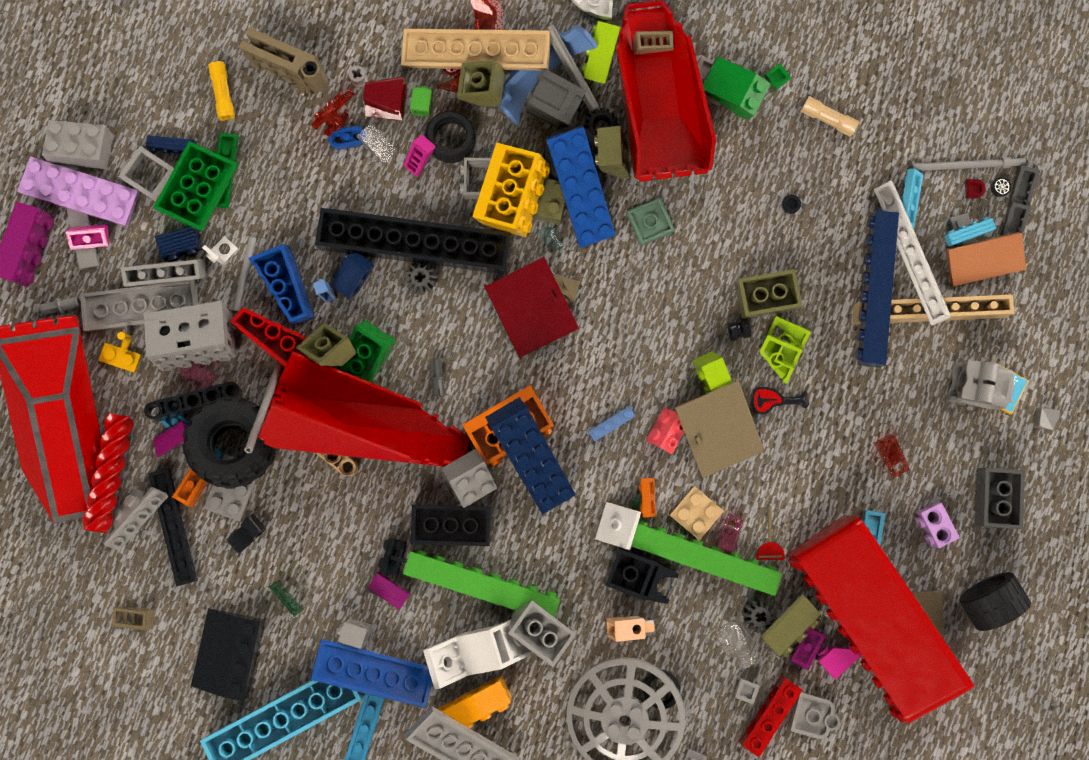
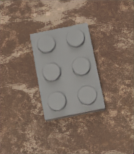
(229, 502)

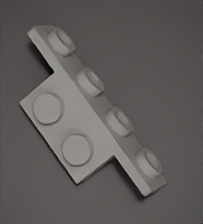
(132, 515)

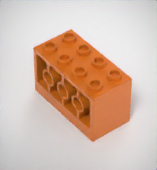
(480, 430)

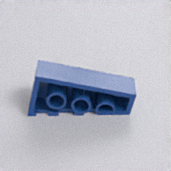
(284, 281)

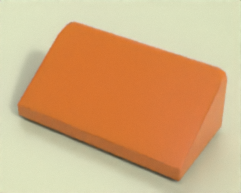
(190, 489)

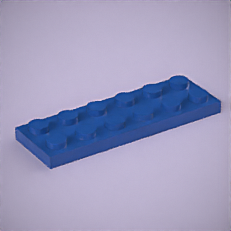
(580, 186)
(371, 673)

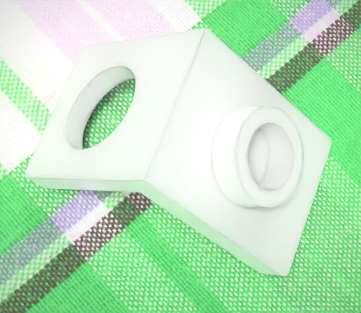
(214, 253)

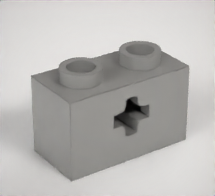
(354, 633)

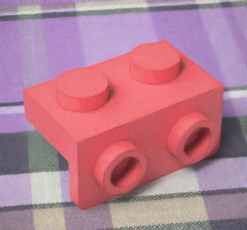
(666, 431)

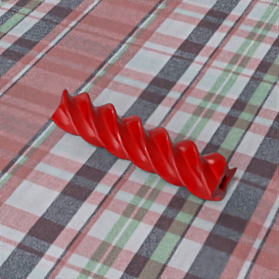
(106, 478)

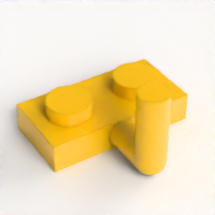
(121, 356)

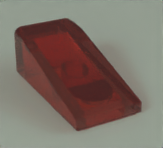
(891, 454)

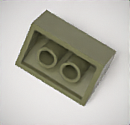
(791, 627)

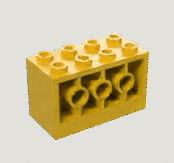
(511, 189)

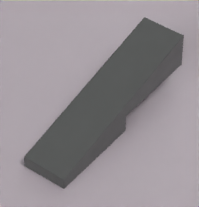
(1022, 190)

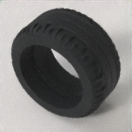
(451, 117)

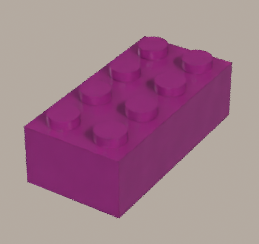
(23, 243)

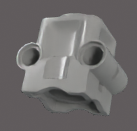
(981, 385)

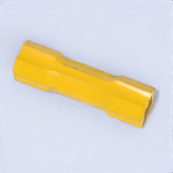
(221, 90)

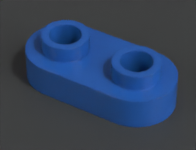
(347, 135)

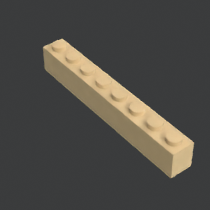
(959, 308)

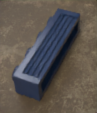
(167, 144)

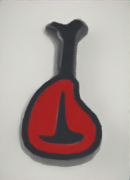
(765, 399)

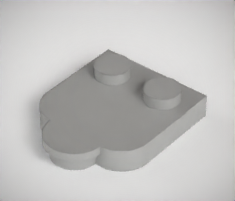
(813, 716)

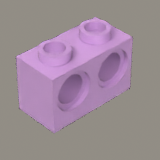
(940, 522)

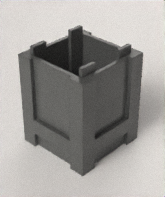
(554, 99)

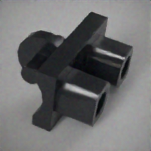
(393, 556)

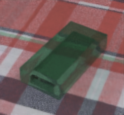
(286, 598)

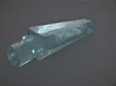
(552, 238)

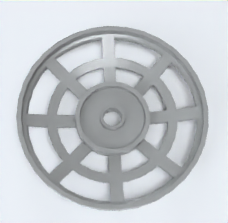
(626, 705)

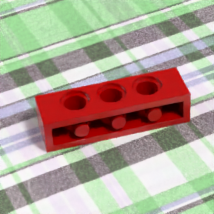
(770, 716)

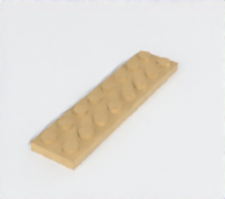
(456, 46)

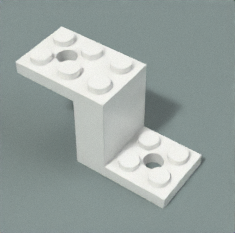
(473, 654)

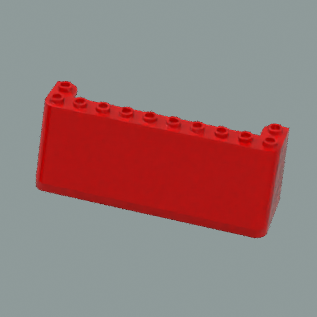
(880, 619)

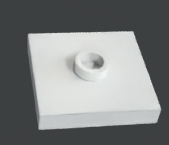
(618, 525)

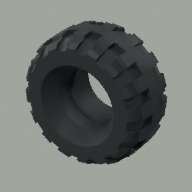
(202, 436)

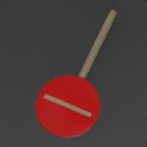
(770, 550)

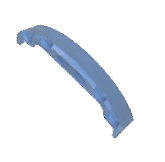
(524, 81)

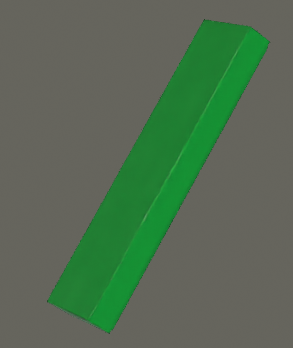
(227, 148)

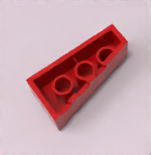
(268, 335)

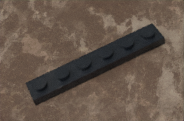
(173, 529)

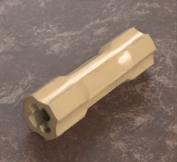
(841, 122)

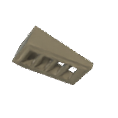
(645, 35)
(145, 622)

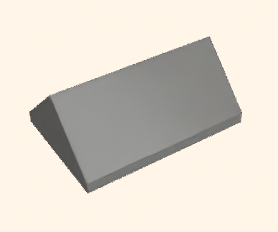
(540, 632)

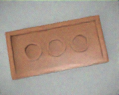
(986, 259)

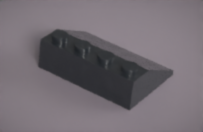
(228, 654)

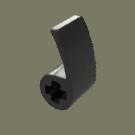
(250, 530)

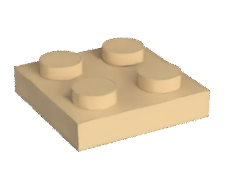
(696, 513)

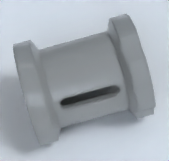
(357, 71)

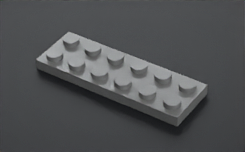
(128, 305)
(452, 740)

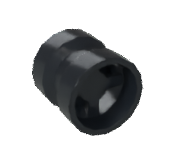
(739, 329)

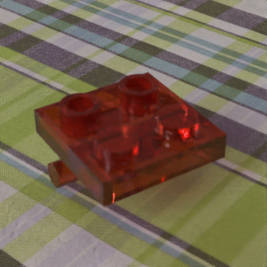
(330, 116)

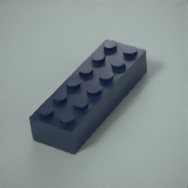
(530, 455)

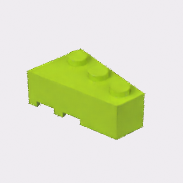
(601, 57)
(712, 371)

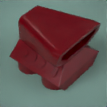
(385, 98)

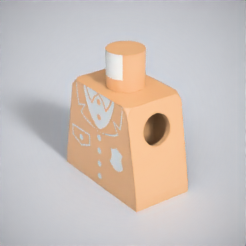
(621, 628)

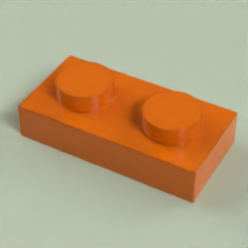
(648, 503)

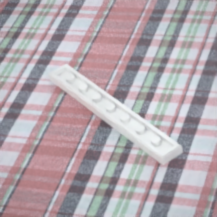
(914, 256)

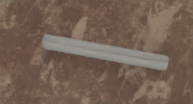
(571, 67)

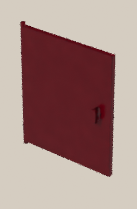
(530, 308)

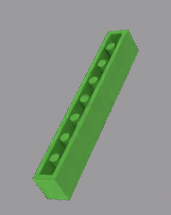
(706, 559)
(477, 584)

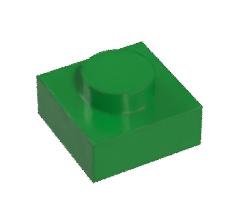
(777, 77)

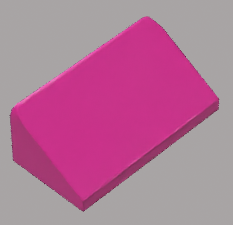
(88, 236)

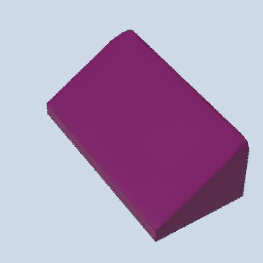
(169, 439)
(388, 590)

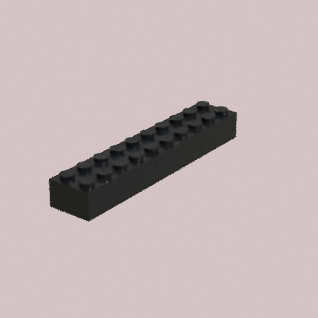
(413, 240)

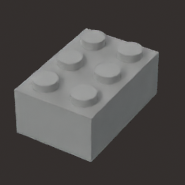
(77, 144)

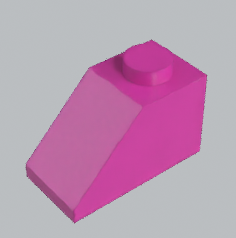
(836, 659)

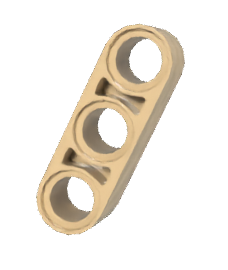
(340, 463)

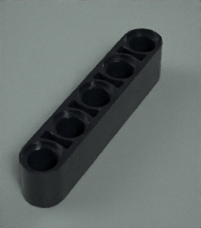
(184, 401)

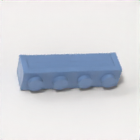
(324, 290)
(611, 423)

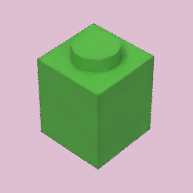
(421, 101)

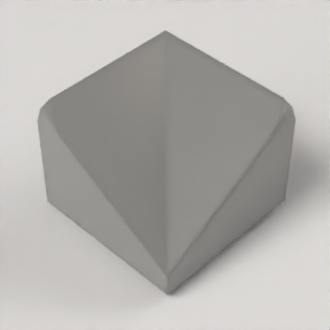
(1046, 418)

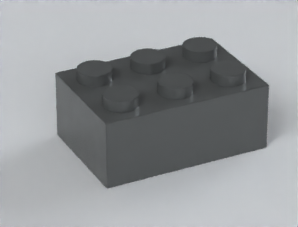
(1000, 498)

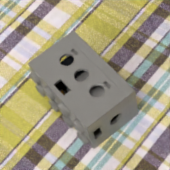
(189, 336)

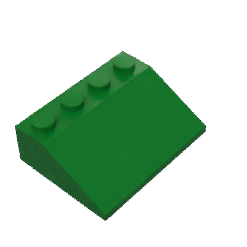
(195, 186)

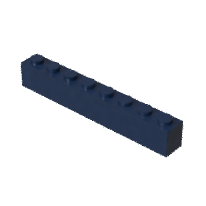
(877, 289)

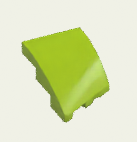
(780, 353)

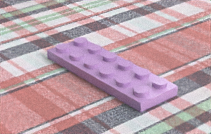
(78, 191)

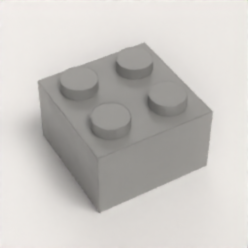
(469, 478)

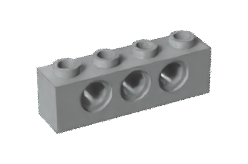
(163, 272)

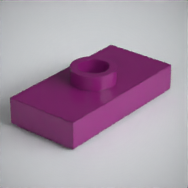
(808, 649)

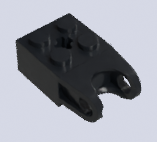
(643, 580)

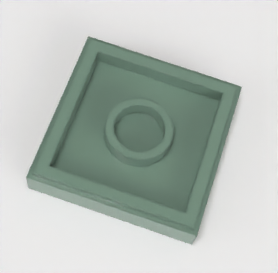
(650, 221)

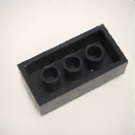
(451, 525)

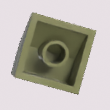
(481, 83)
(327, 347)

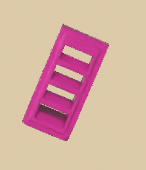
(420, 154)

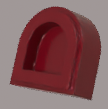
(974, 188)

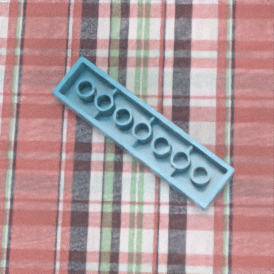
(278, 721)

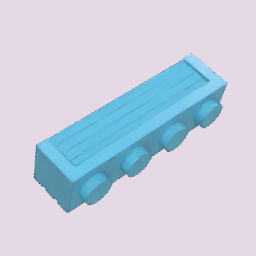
(972, 231)

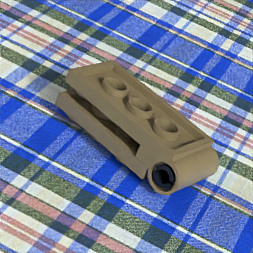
(284, 60)

